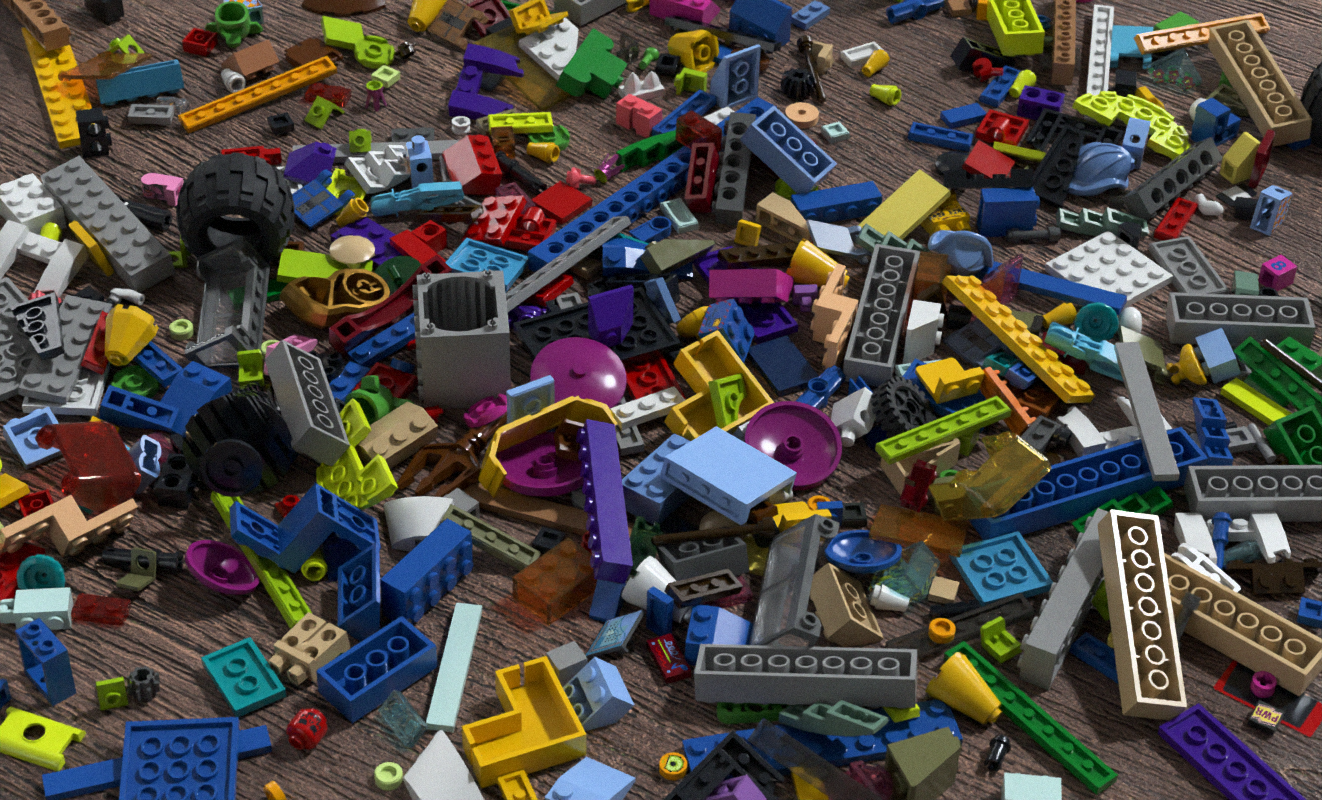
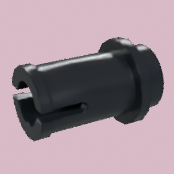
(1000, 746)

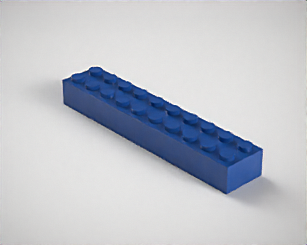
(1089, 482)

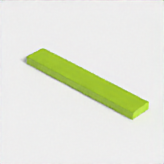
(942, 430)

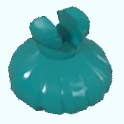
(1100, 329)
(32, 576)

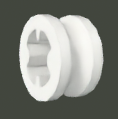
(461, 125)

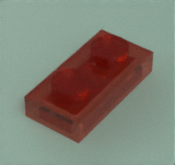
(334, 94)
(101, 609)

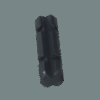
(952, 609)

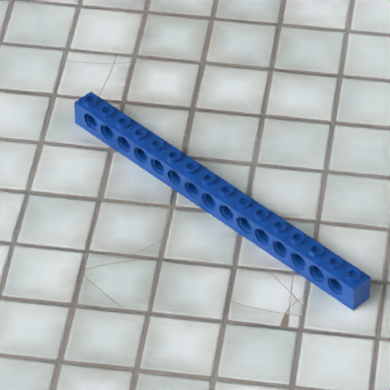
(631, 200)

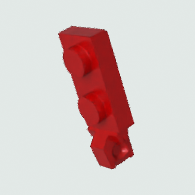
(272, 156)

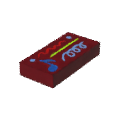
(668, 658)

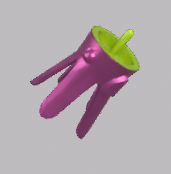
(374, 90)
(603, 172)

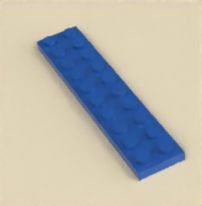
(840, 749)

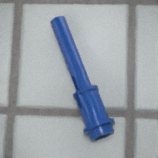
(1220, 535)

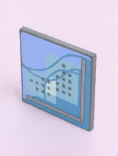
(615, 635)

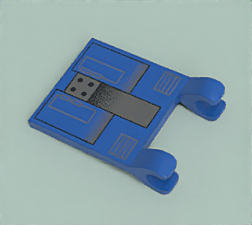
(316, 203)

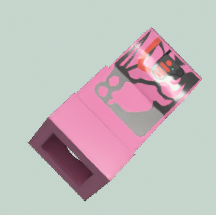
(162, 187)

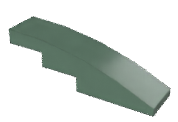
(1096, 223)
(869, 237)
(835, 720)

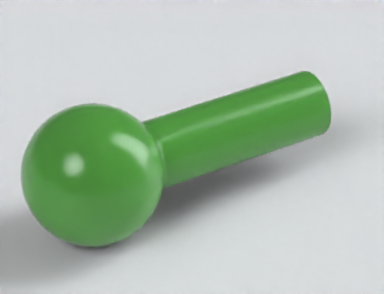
(649, 55)

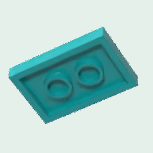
(243, 677)

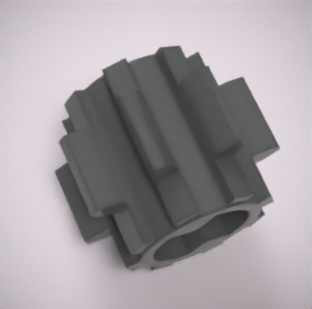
(143, 684)

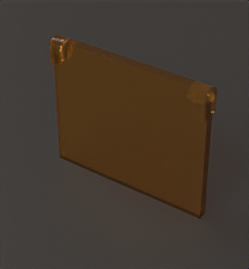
(105, 66)
(909, 527)

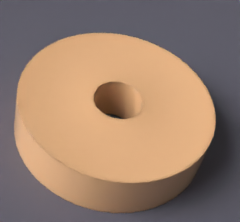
(802, 115)

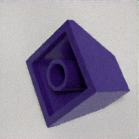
(308, 162)
(610, 315)

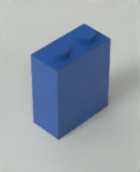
(1006, 209)

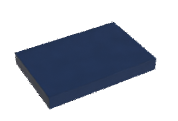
(781, 365)

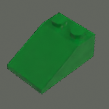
(1299, 353)
(1298, 436)

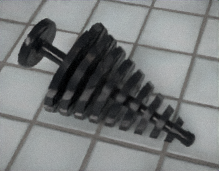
(238, 442)

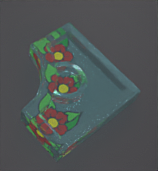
(1175, 69)

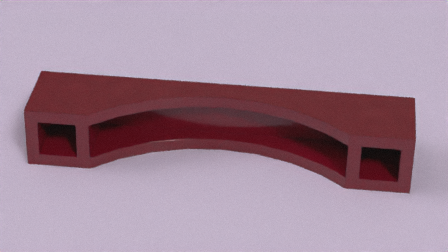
(360, 327)

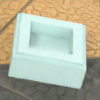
(835, 132)

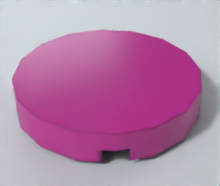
(485, 411)

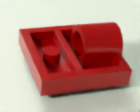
(1002, 128)
(530, 230)

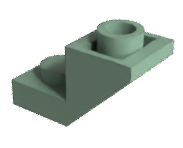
(1245, 283)

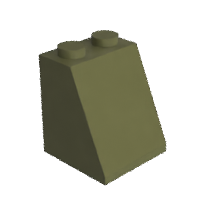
(923, 765)

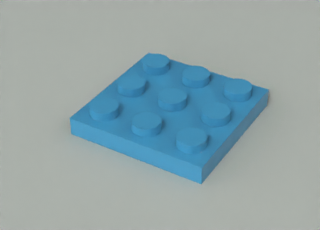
(479, 256)
(1001, 569)

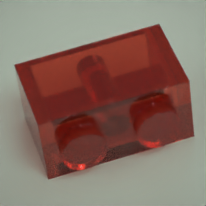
(696, 129)

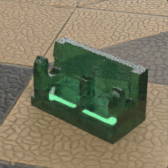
(641, 542)

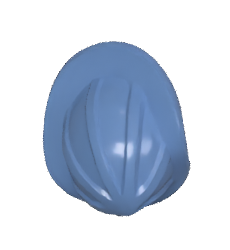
(1100, 168)
(965, 251)

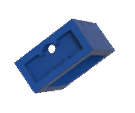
(45, 660)

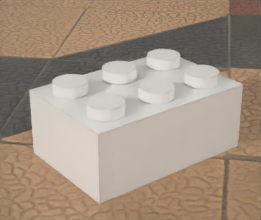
(30, 204)

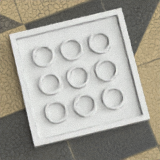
(1111, 266)

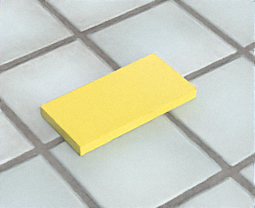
(908, 206)

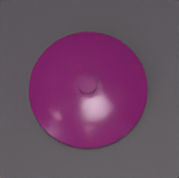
(582, 370)
(797, 438)
(537, 470)

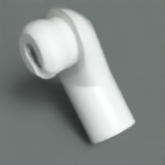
(1208, 207)
(127, 294)

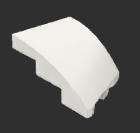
(379, 169)
(413, 519)
(440, 774)

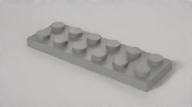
(57, 377)

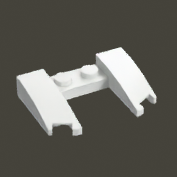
(63, 257)
(1088, 440)
(1261, 527)

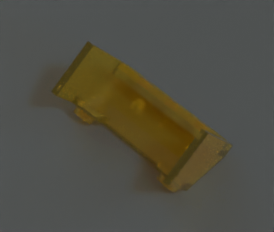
(995, 485)

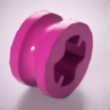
(1260, 690)

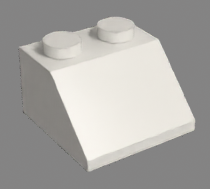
(922, 330)

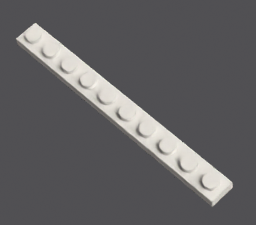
(1099, 51)

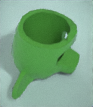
(233, 23)
(375, 399)

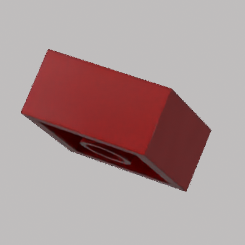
(199, 42)
(34, 502)

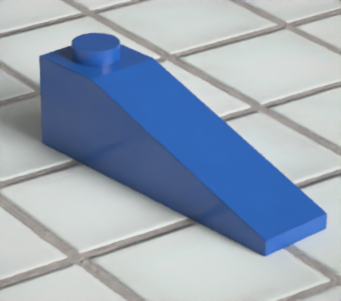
(624, 257)

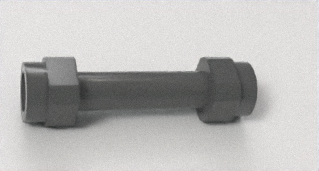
(1051, 234)
(1190, 602)

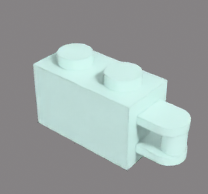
(48, 604)

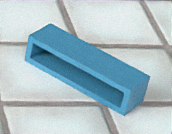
(141, 81)

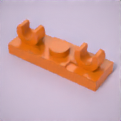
(993, 386)

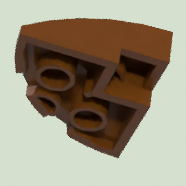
(343, 8)

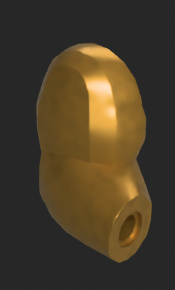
(328, 300)

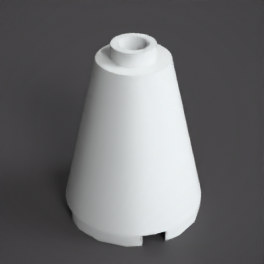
(652, 574)

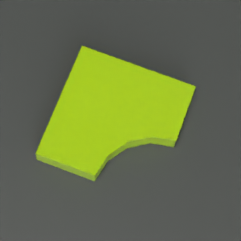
(726, 398)

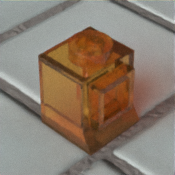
(507, 144)

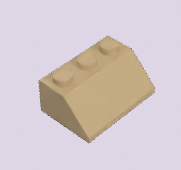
(398, 435)
(843, 608)

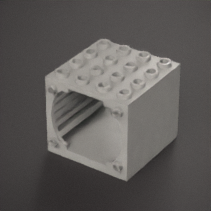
(461, 338)

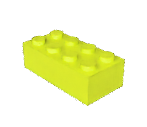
(1015, 27)

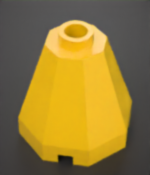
(695, 49)
(127, 333)

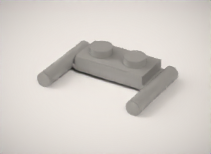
(1244, 439)

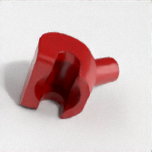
(983, 68)

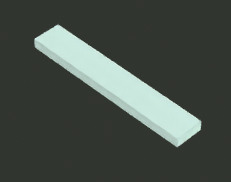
(454, 667)

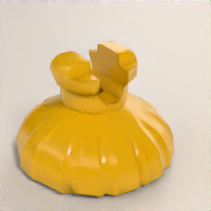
(691, 323)
(1187, 367)

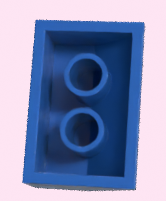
(762, 18)
(360, 594)

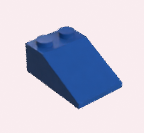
(193, 389)
(714, 626)

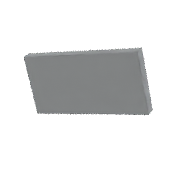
(1188, 266)

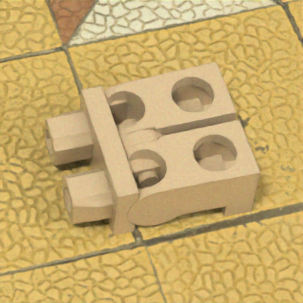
(308, 648)

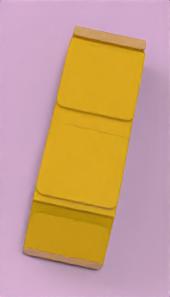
(572, 408)

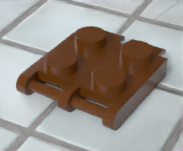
(309, 51)

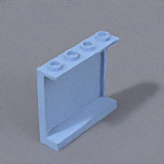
(726, 473)

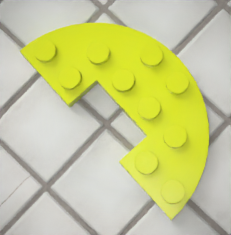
(1165, 133)
(347, 477)

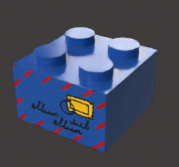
(731, 323)

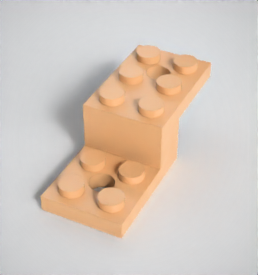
(833, 317)
(66, 526)

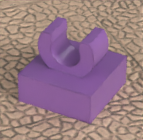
(804, 296)

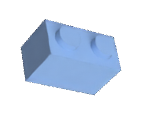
(1217, 356)

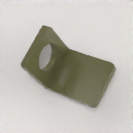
(139, 576)

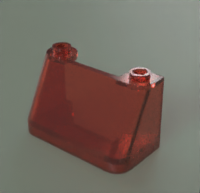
(98, 461)

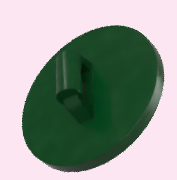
(397, 271)

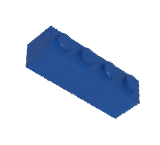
(838, 202)

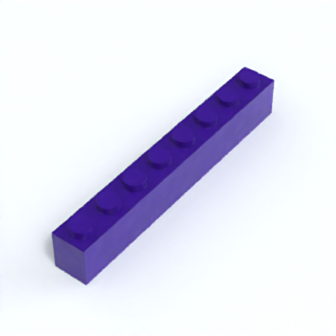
(604, 502)

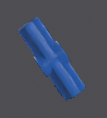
(912, 8)
(822, 387)

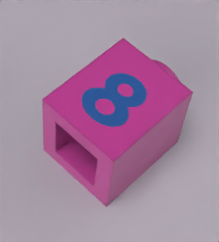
(1277, 273)

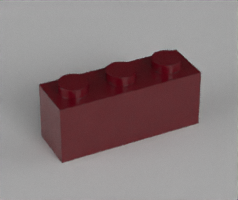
(702, 177)

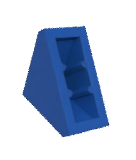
(606, 600)

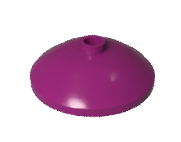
(221, 567)

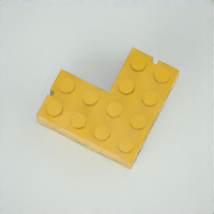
(711, 362)
(533, 731)

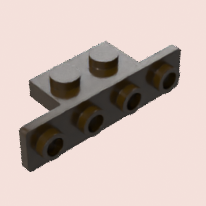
(1275, 578)

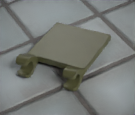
(1151, 352)

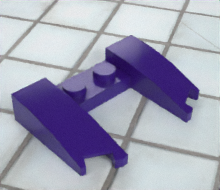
(477, 61)

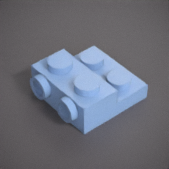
(21, 437)

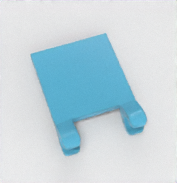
(1125, 45)

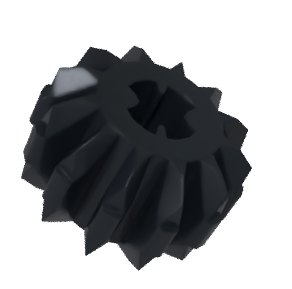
(797, 83)

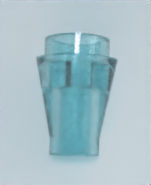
(1244, 551)

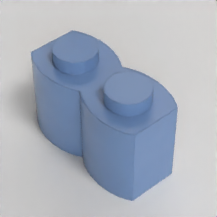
(145, 456)

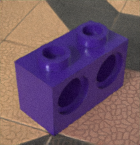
(1034, 100)

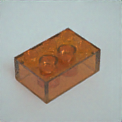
(555, 581)

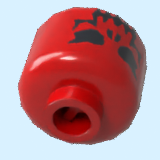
(306, 729)

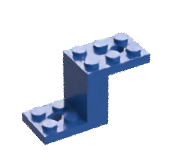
(303, 528)

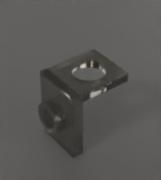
(630, 53)

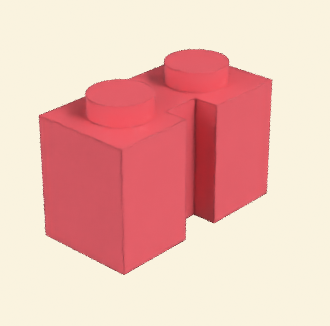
(637, 114)

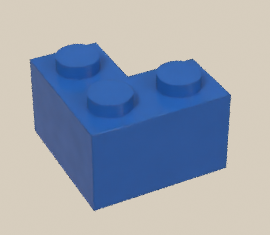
(1214, 121)

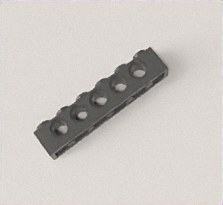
(734, 170)
(1173, 179)

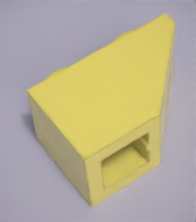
(1239, 159)

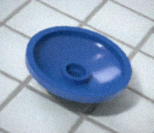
(861, 555)

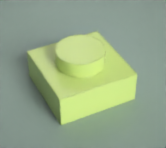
(386, 75)

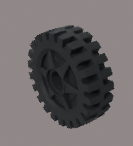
(900, 406)

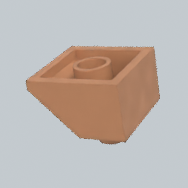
(252, 60)

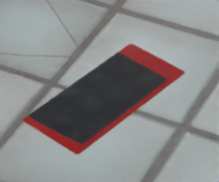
(1300, 712)

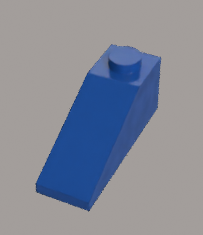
(136, 410)

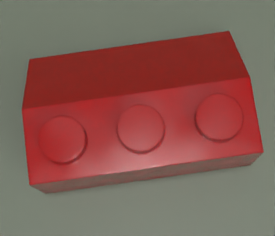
(474, 165)

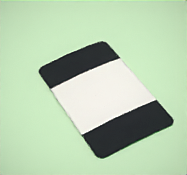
(1240, 190)

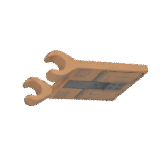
(454, 21)

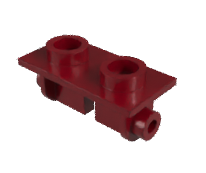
(923, 476)

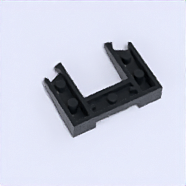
(1052, 122)
(1017, 178)
(728, 757)

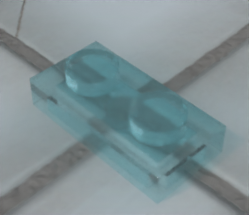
(403, 718)

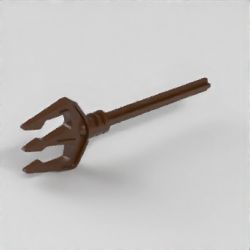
(451, 459)

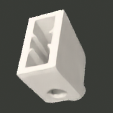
(853, 416)

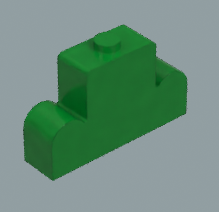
(593, 68)

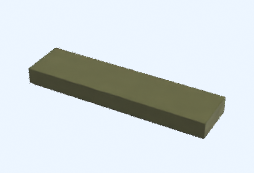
(493, 540)

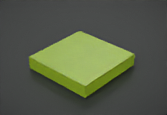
(341, 32)

